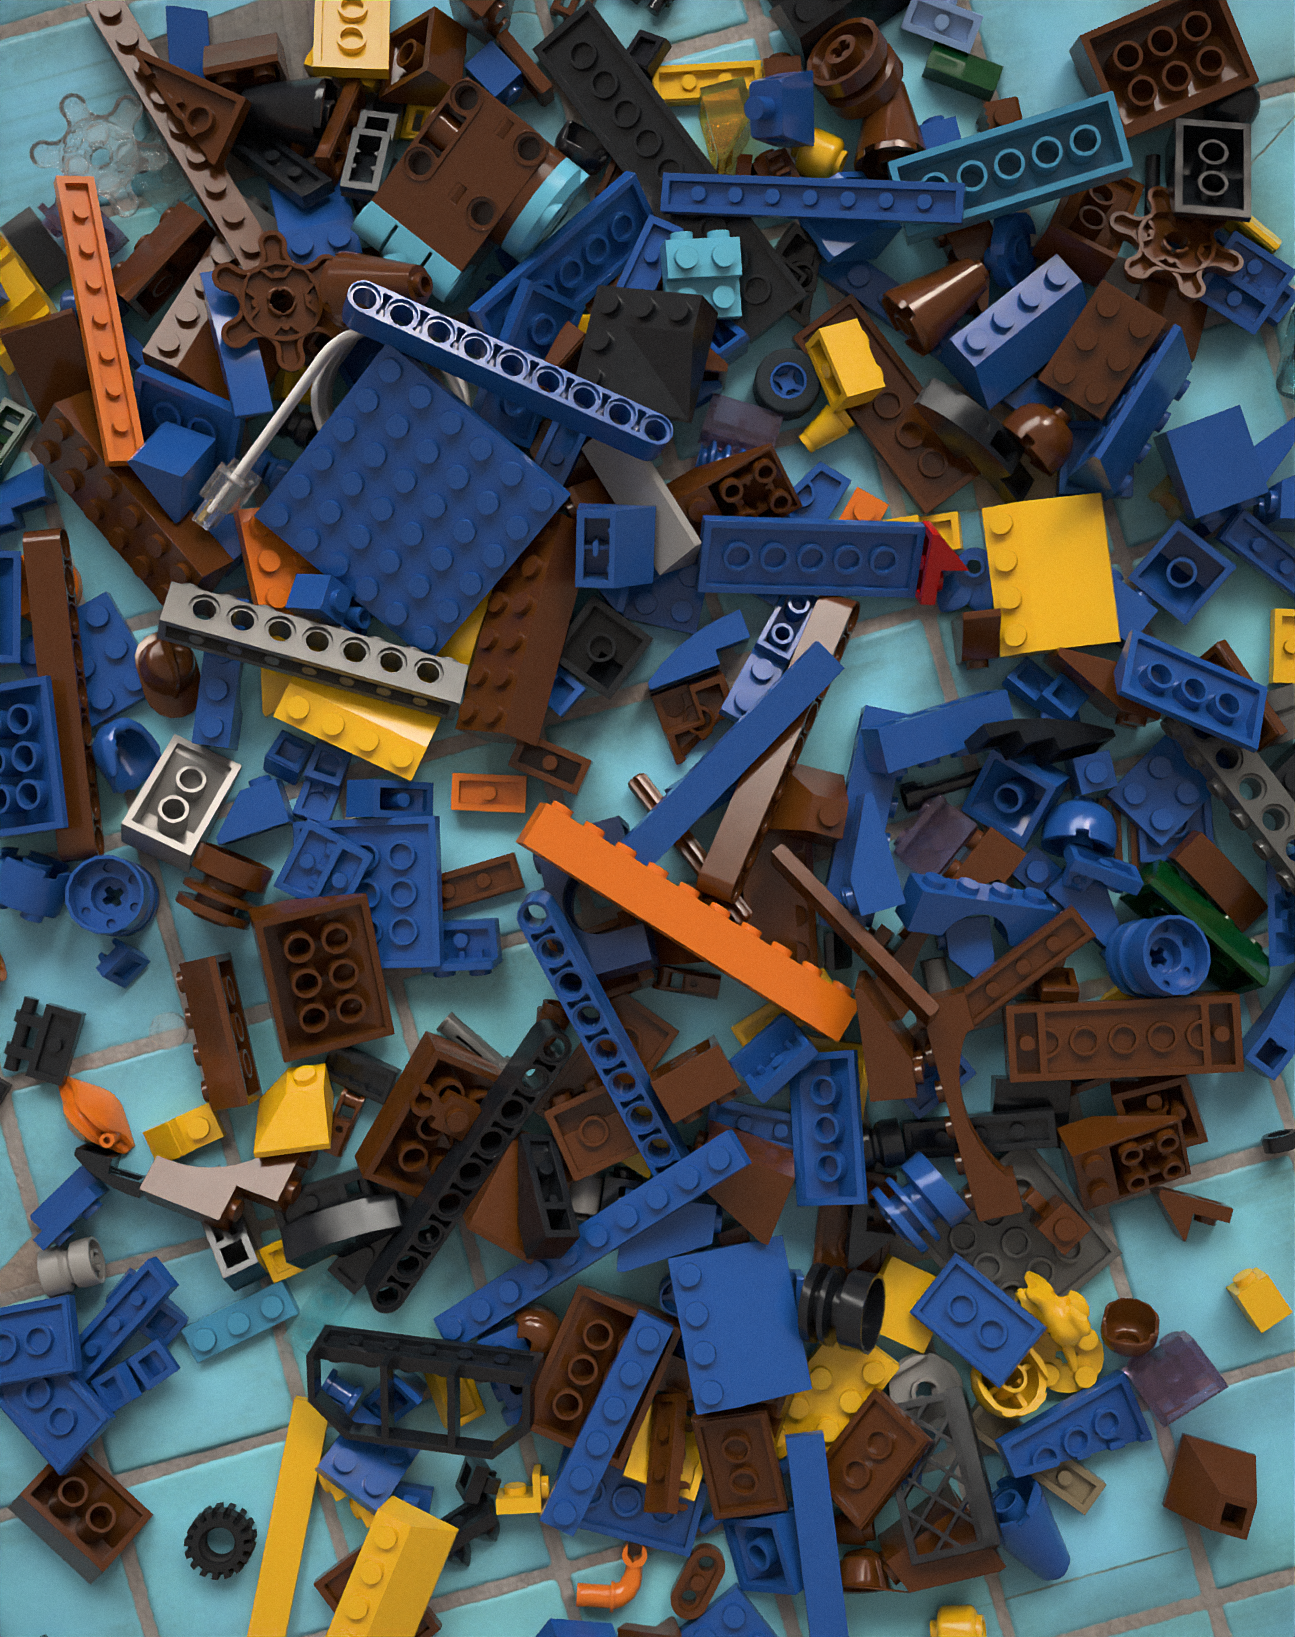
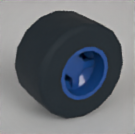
(788, 370)

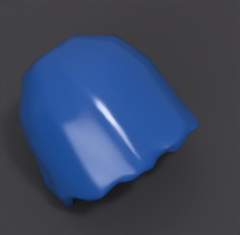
(125, 753)

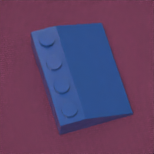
(1135, 416)
(30, 760)
(739, 1324)

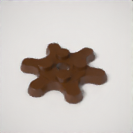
(1154, 256)
(257, 286)

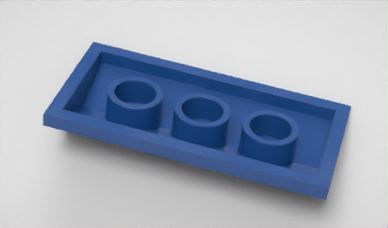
(1191, 690)
(828, 1131)

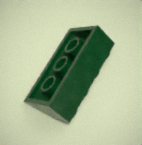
(1235, 959)

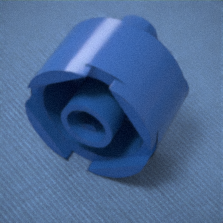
(32, 884)

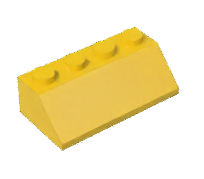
(394, 1573)

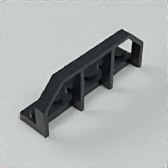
(423, 1355)

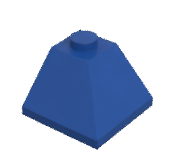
(1015, 795)

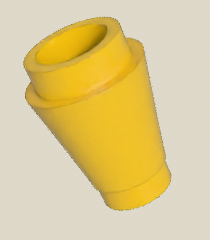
(826, 428)

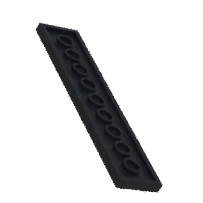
(651, 140)

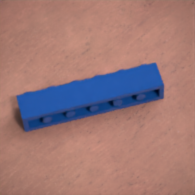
(859, 782)

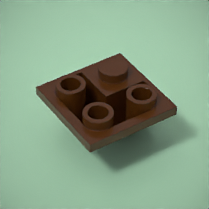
(1213, 1486)

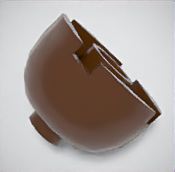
(1042, 434)

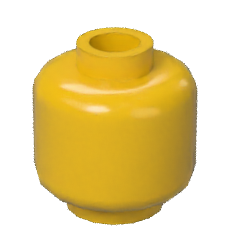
(823, 158)
(958, 1622)

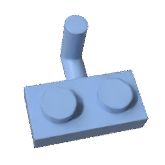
(943, 22)

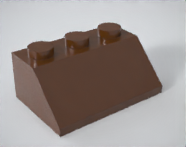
(162, 260)
(81, 1515)

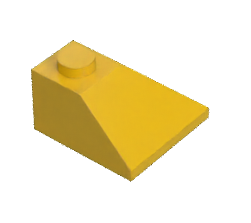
(295, 1113)

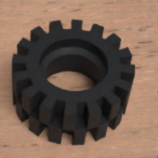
(208, 1559)

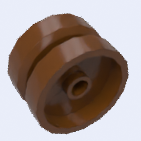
(855, 68)

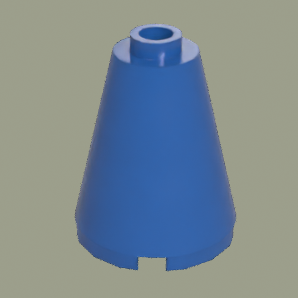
(1030, 1527)

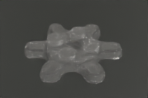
(110, 131)

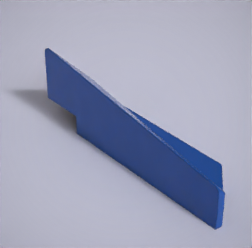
(23, 494)

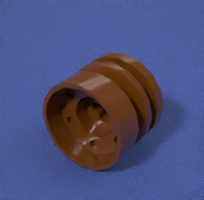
(224, 886)

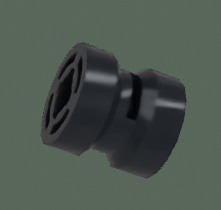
(299, 428)

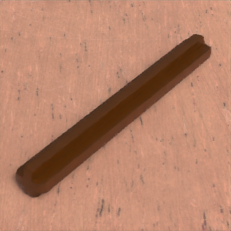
(686, 845)

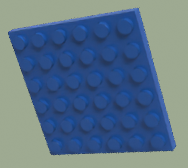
(411, 501)

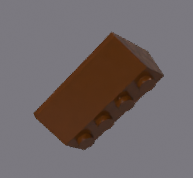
(220, 1032)

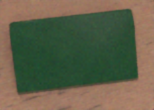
(962, 71)

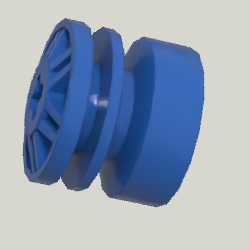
(92, 890)
(1158, 957)
(920, 1202)

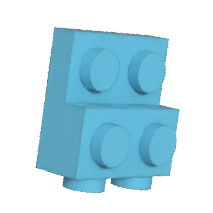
(704, 268)

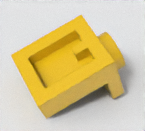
(519, 1498)

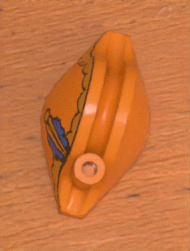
(95, 1116)

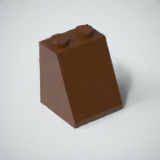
(759, 1190)
(495, 1206)
(939, 1572)

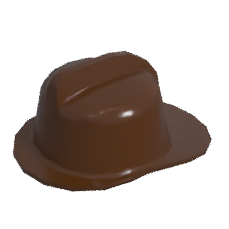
(168, 676)
(864, 1573)

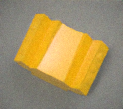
(25, 293)

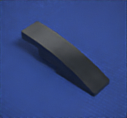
(372, 146)
(1044, 737)

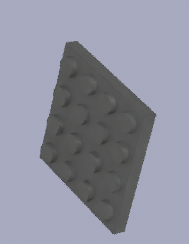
(1012, 1245)

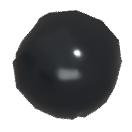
(1236, 108)
(581, 147)

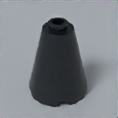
(293, 108)

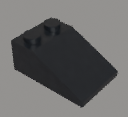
(1209, 170)

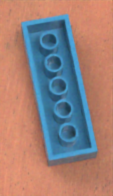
(1023, 162)

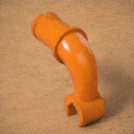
(617, 1593)

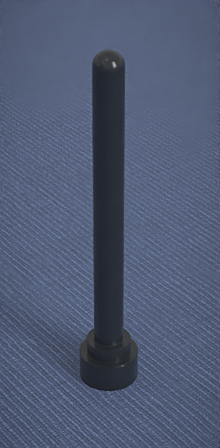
(916, 794)

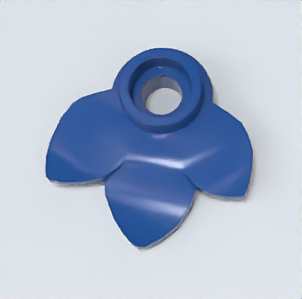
(967, 587)

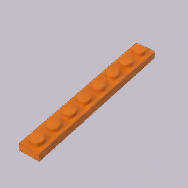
(99, 318)

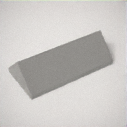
(639, 483)

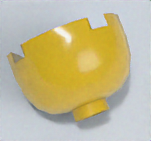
(1019, 1394)

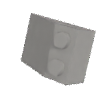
(179, 802)

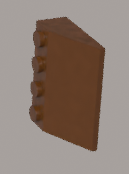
(1165, 61)
(184, 338)
(321, 973)
(401, 1146)
(581, 1360)

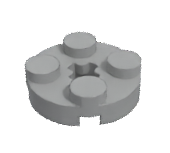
(927, 1368)

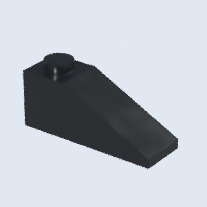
(544, 1200)
(236, 1254)

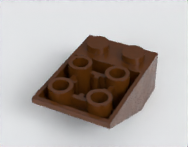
(737, 485)
(1122, 1155)

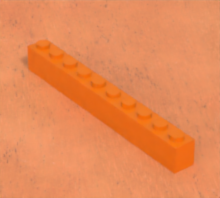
(687, 920)

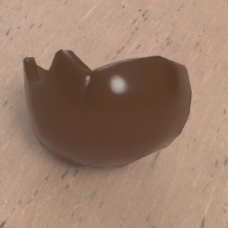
(538, 1325)
(1129, 1327)

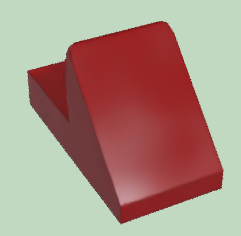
(936, 556)

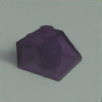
(1174, 1377)

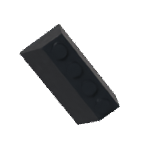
(808, 20)

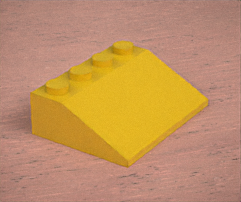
(1051, 574)
(359, 724)

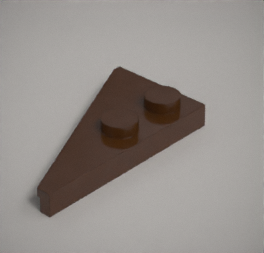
(206, 109)

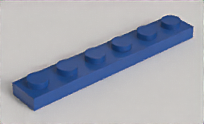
(606, 1422)

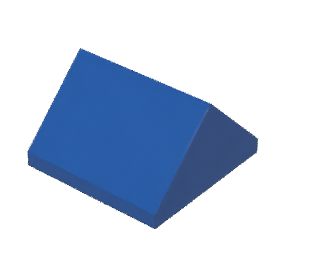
(175, 466)

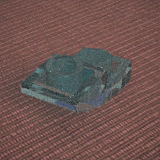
(321, 1308)

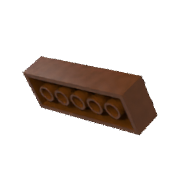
(124, 506)
(522, 640)

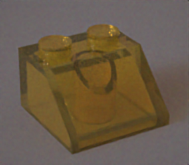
(724, 122)

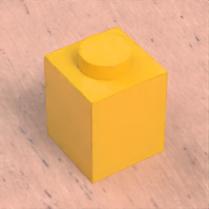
(1258, 1298)

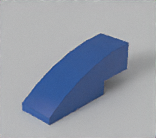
(700, 651)

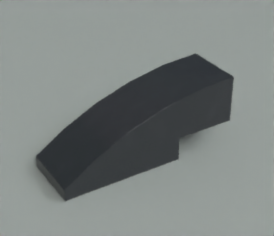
(341, 1229)

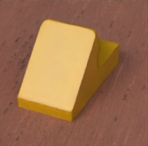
(185, 1133)

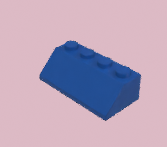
(1016, 334)

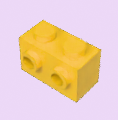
(845, 365)

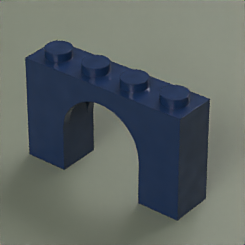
(610, 953)

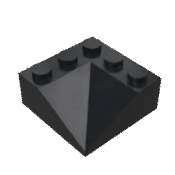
(649, 347)

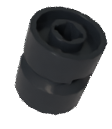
(883, 1144)

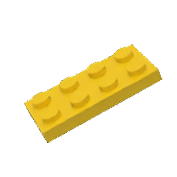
(839, 1388)

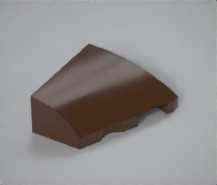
(690, 711)

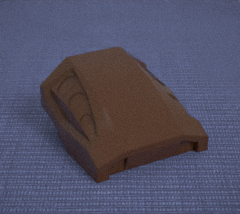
(1161, 297)

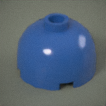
(1080, 823)

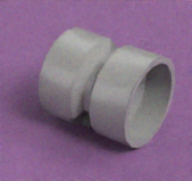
(65, 1268)

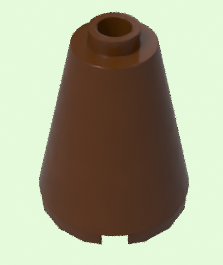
(887, 136)
(349, 267)
(934, 303)

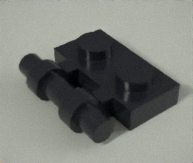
(54, 1043)

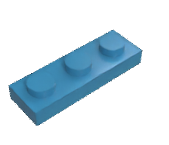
(240, 1320)

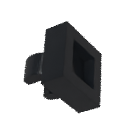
(474, 1478)

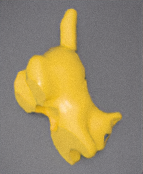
(1063, 1316)

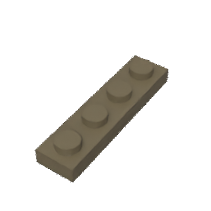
(1068, 1480)

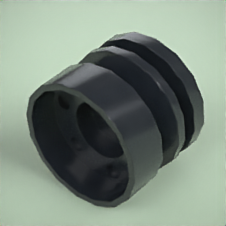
(841, 1308)

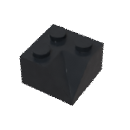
(603, 648)

